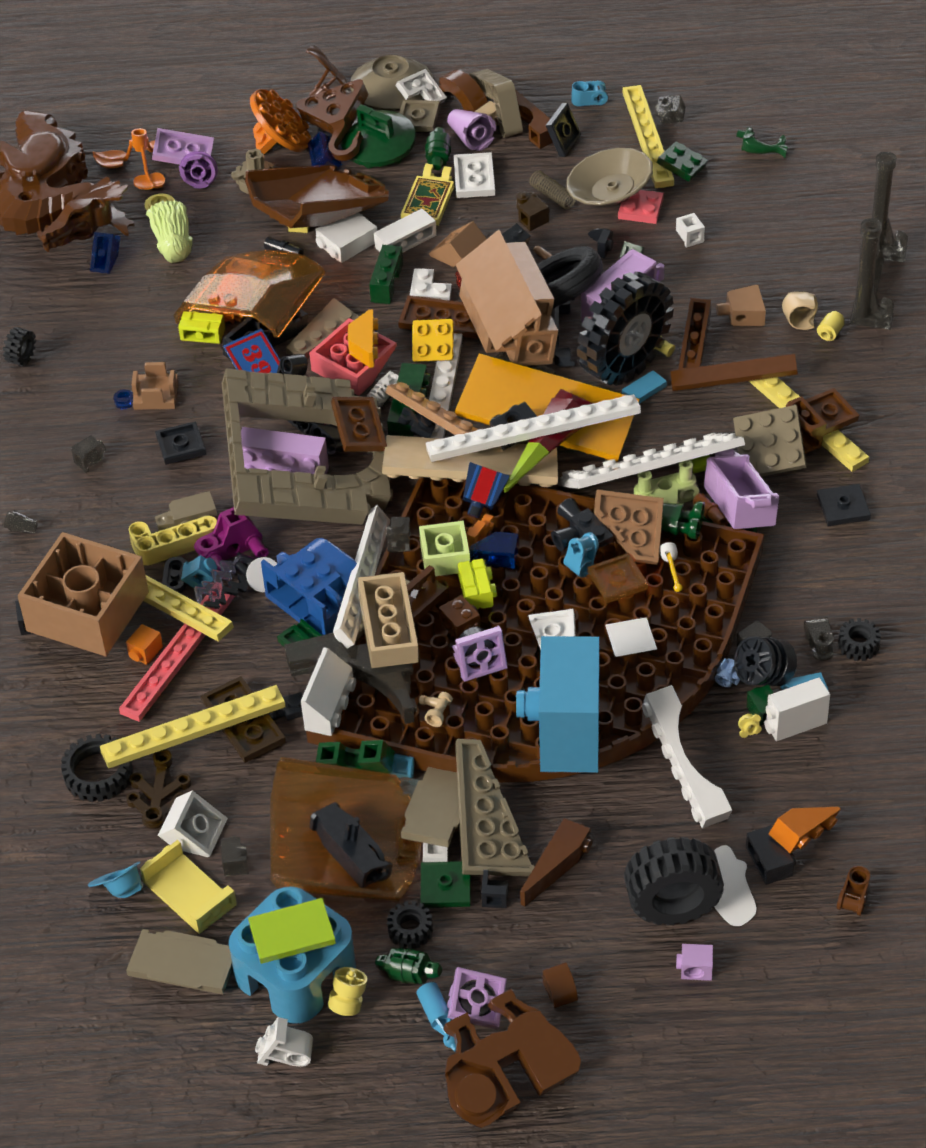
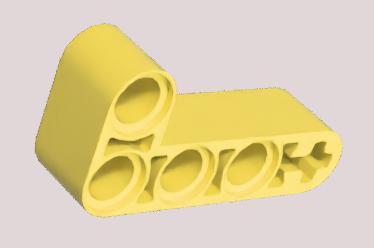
(168, 542)

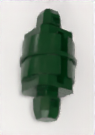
(438, 148)
(408, 966)

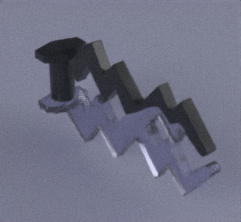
(218, 587)

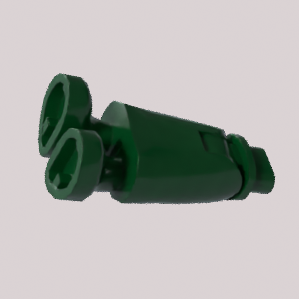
(687, 522)

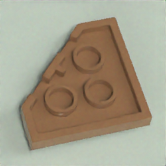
(633, 522)

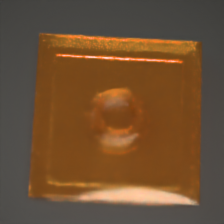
(617, 578)

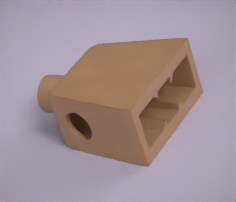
(744, 307)

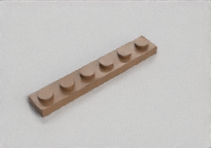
(429, 409)

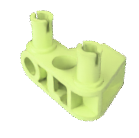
(673, 488)

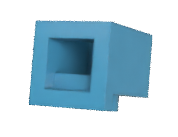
(201, 567)

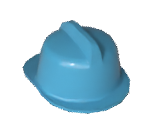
(121, 882)

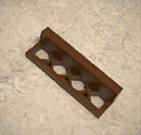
(425, 595)

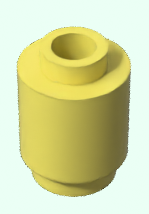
(831, 326)

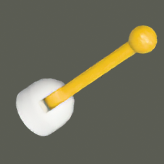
(669, 553)

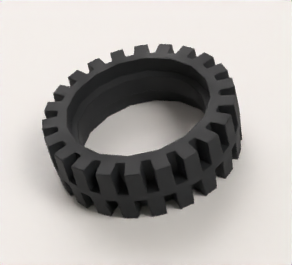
(93, 789)

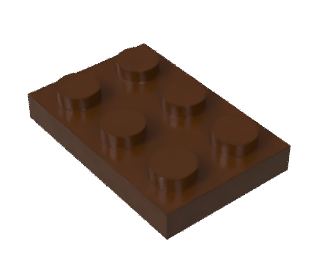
(358, 424)

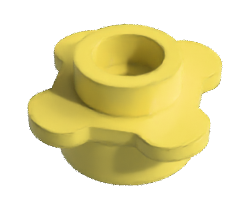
(749, 725)

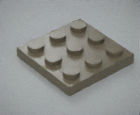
(772, 440)

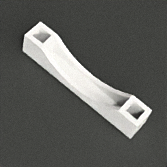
(706, 799)

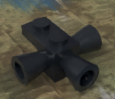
(580, 523)

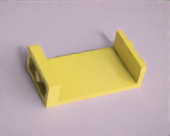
(186, 888)

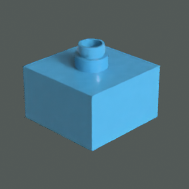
(565, 704)

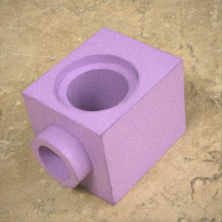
(695, 962)

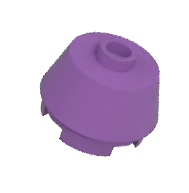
(198, 169)

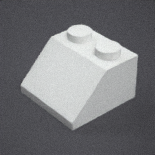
(193, 824)

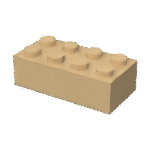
(388, 620)

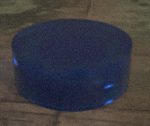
(123, 399)

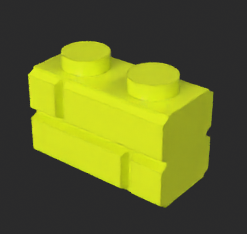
(201, 327)
(475, 583)

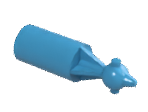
(436, 1010)

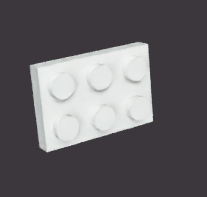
(474, 175)

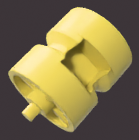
(347, 991)

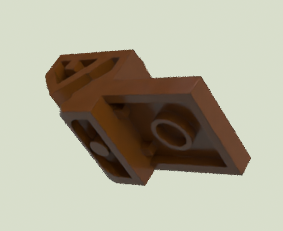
(822, 416)

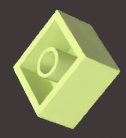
(444, 546)

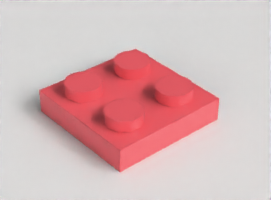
(642, 207)

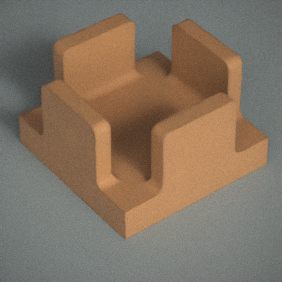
(155, 388)

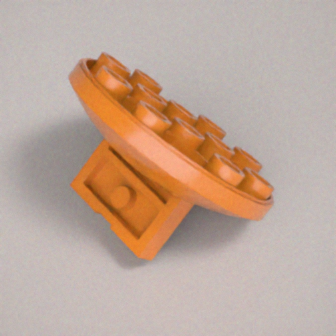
(277, 122)

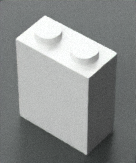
(346, 236)
(797, 709)

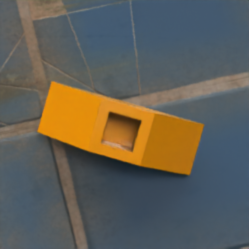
(363, 338)

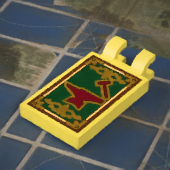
(430, 193)

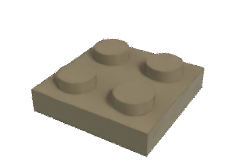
(421, 113)

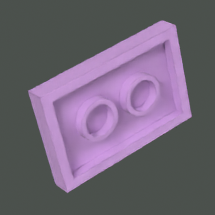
(174, 145)

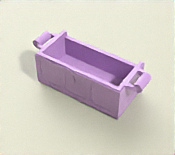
(630, 262)
(740, 491)

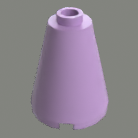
(472, 128)

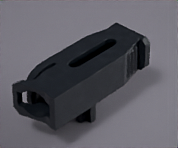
(350, 845)

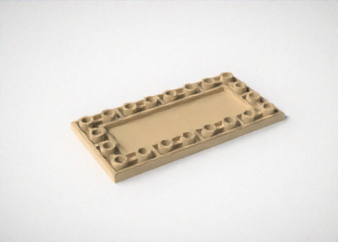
(410, 458)

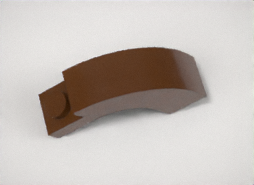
(464, 88)

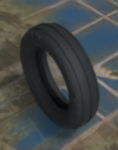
(571, 272)

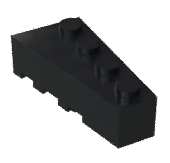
(251, 325)

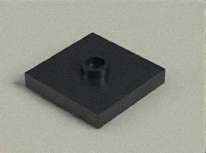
(563, 129)
(180, 443)
(843, 505)

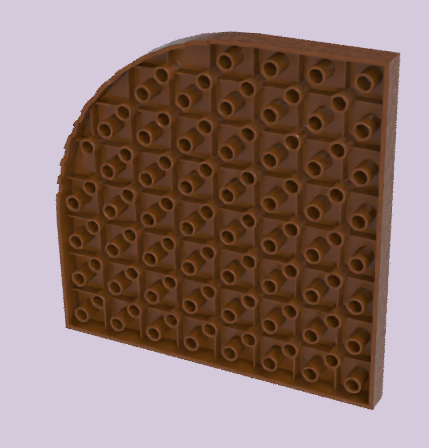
(688, 627)

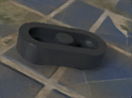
(173, 573)

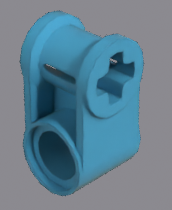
(587, 92)
(581, 554)

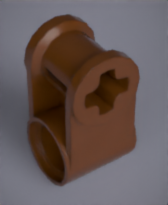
(854, 894)

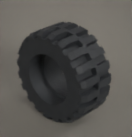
(673, 881)

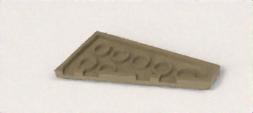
(486, 823)

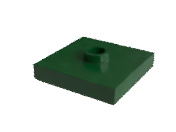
(444, 885)

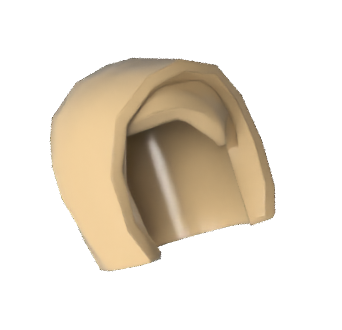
(800, 309)

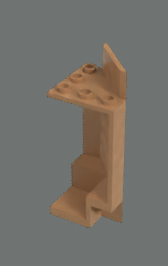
(508, 301)

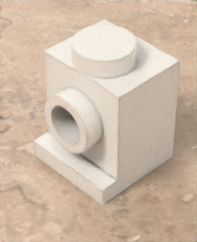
(690, 229)

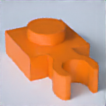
(479, 530)

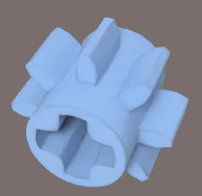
(727, 674)

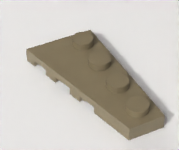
(320, 328)

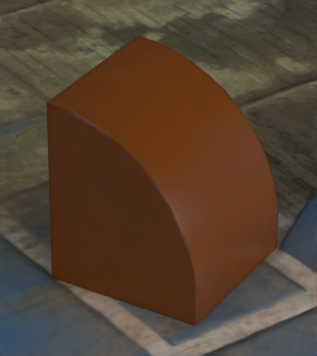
(560, 985)

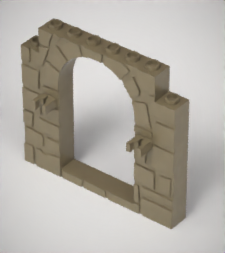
(298, 493)

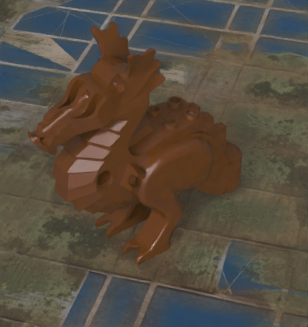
(44, 186)

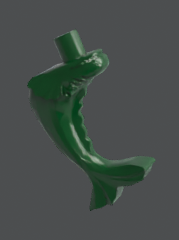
(752, 145)

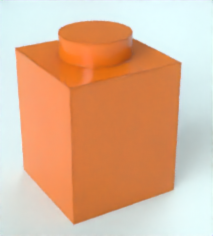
(144, 644)

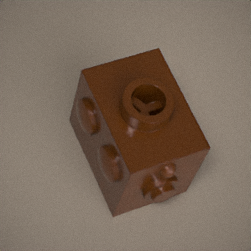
(458, 616)

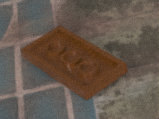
(433, 309)

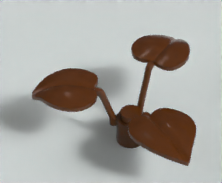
(321, 57)

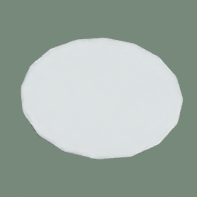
(254, 573)

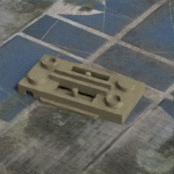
(433, 809)
(181, 961)

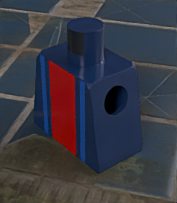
(483, 488)

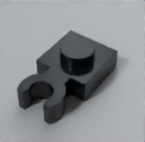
(418, 423)

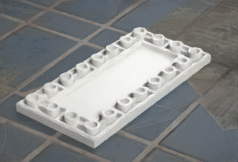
(650, 460)

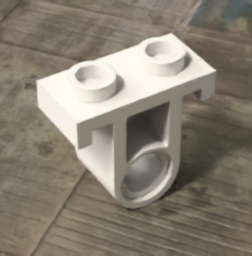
(284, 1045)

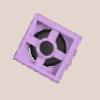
(477, 649)
(475, 997)

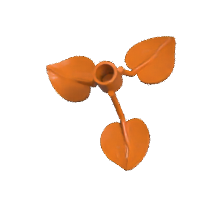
(115, 159)

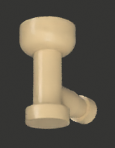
(435, 716)

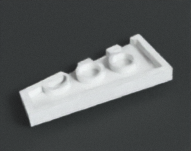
(553, 624)

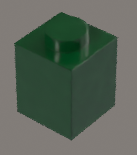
(758, 700)

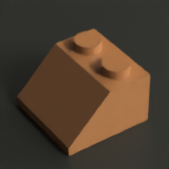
(458, 244)

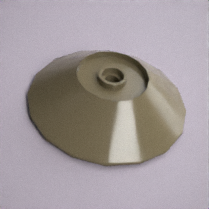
(381, 77)
(609, 176)

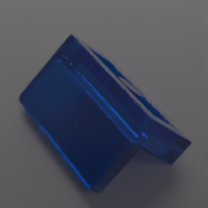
(320, 151)

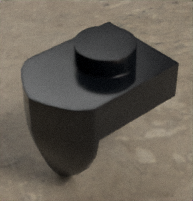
(604, 240)

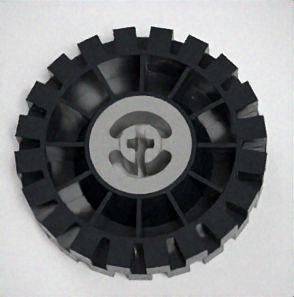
(625, 328)

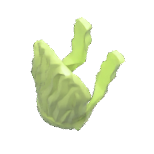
(171, 229)

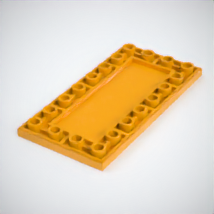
(500, 384)

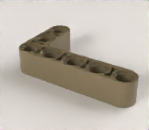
(505, 99)

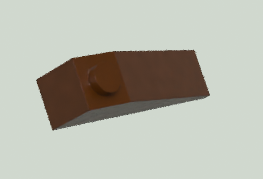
(695, 333)
(560, 855)

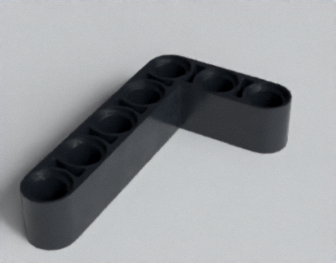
(298, 365)

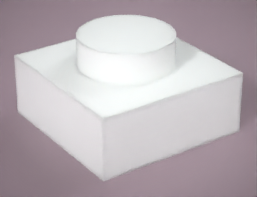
(434, 853)

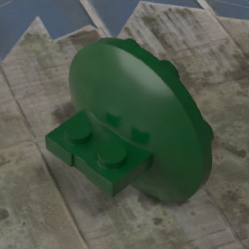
(385, 138)

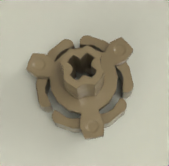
(253, 161)

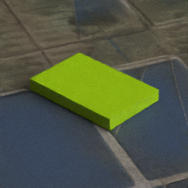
(291, 930)

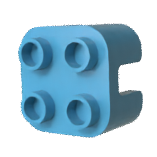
(296, 979)

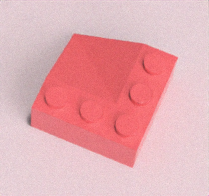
(333, 359)

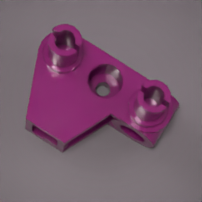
(229, 531)

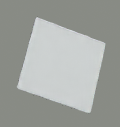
(631, 637)

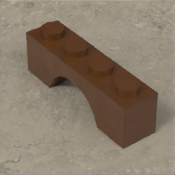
(537, 121)

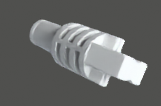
(381, 386)

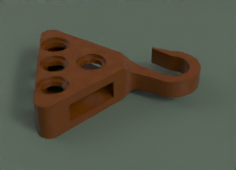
(336, 120)

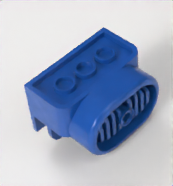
(310, 583)

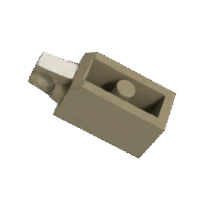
(186, 510)

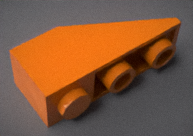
(800, 825)

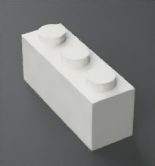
(407, 231)

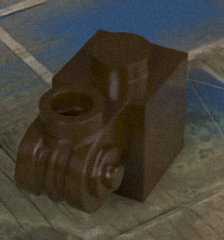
(531, 210)

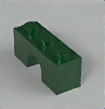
(386, 269)
(372, 755)

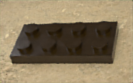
(251, 736)

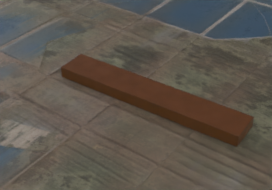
(734, 372)

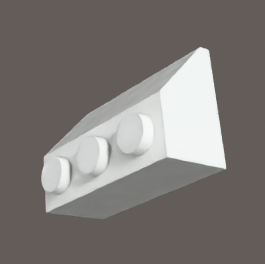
(327, 693)

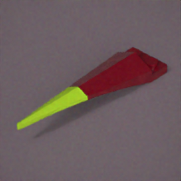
(541, 446)

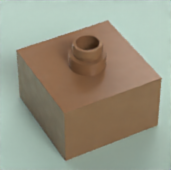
(83, 594)

